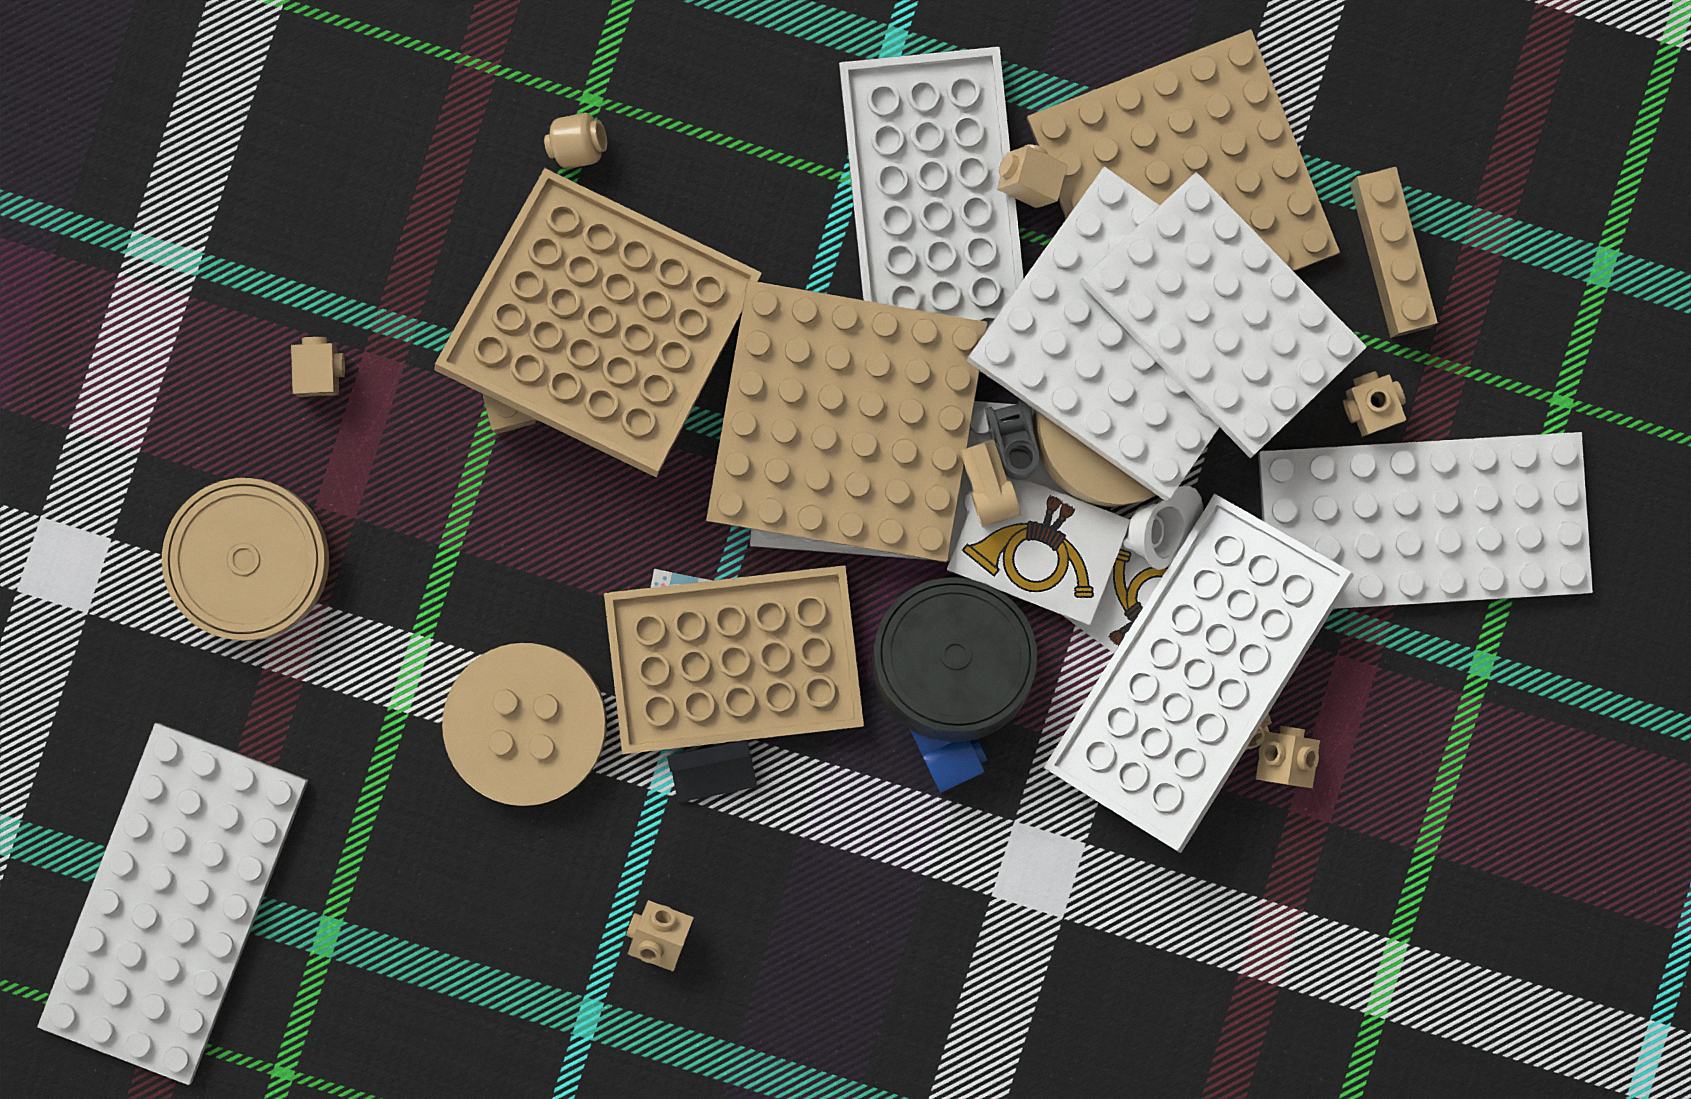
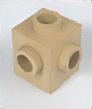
(1389, 399)
(1288, 758)
(658, 935)

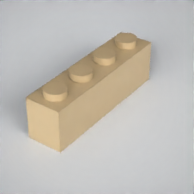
(1393, 252)

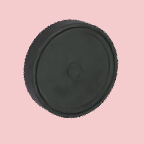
(954, 659)

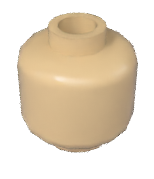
(576, 140)

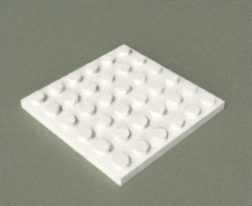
(1081, 365)

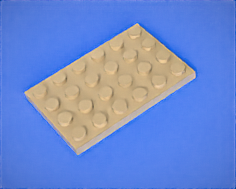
(733, 659)

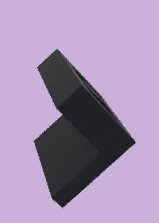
(712, 771)

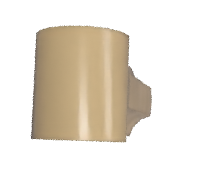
(992, 493)

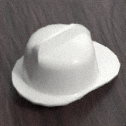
(1162, 528)

